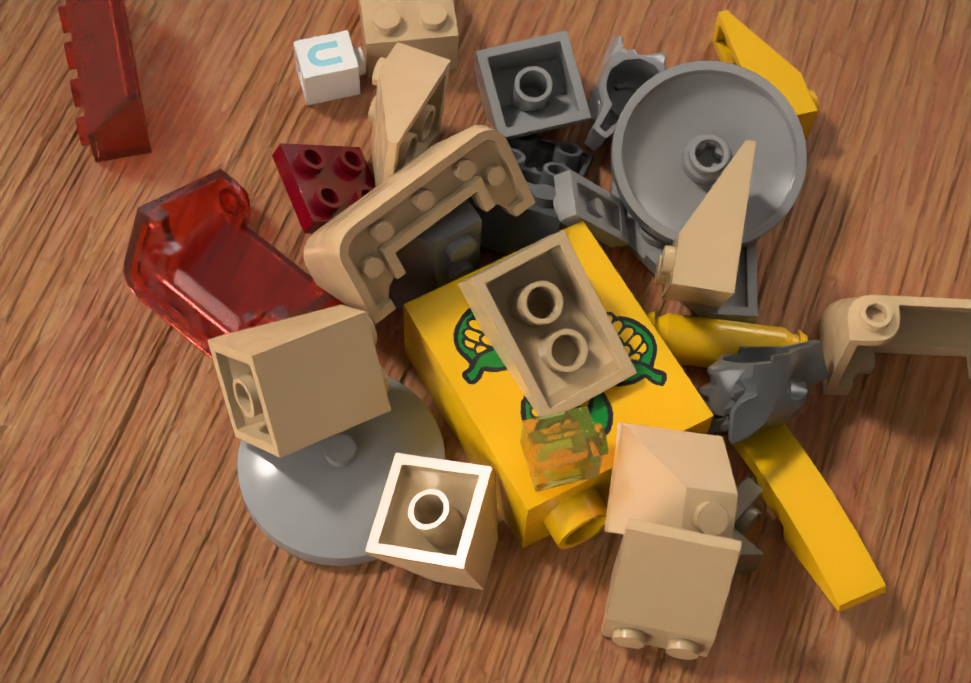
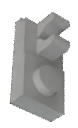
(584, 201)

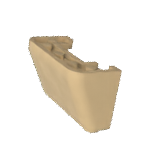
(358, 248)
(889, 324)

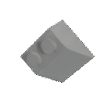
(531, 85)

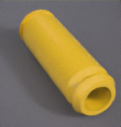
(701, 339)

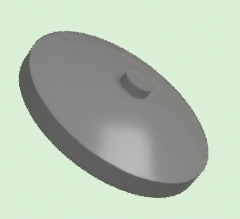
(686, 131)
(328, 494)

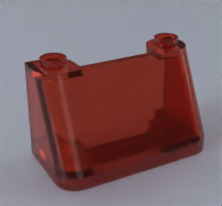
(209, 269)

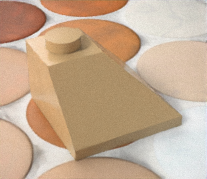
(671, 481)
(437, 520)

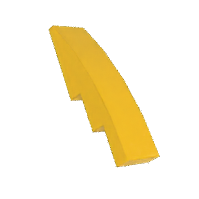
(811, 517)

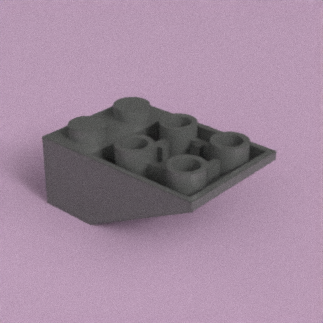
(539, 162)

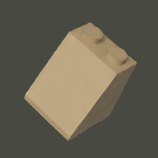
(301, 378)

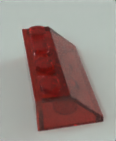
(106, 78)

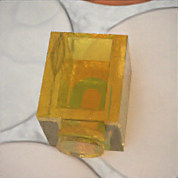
(563, 448)

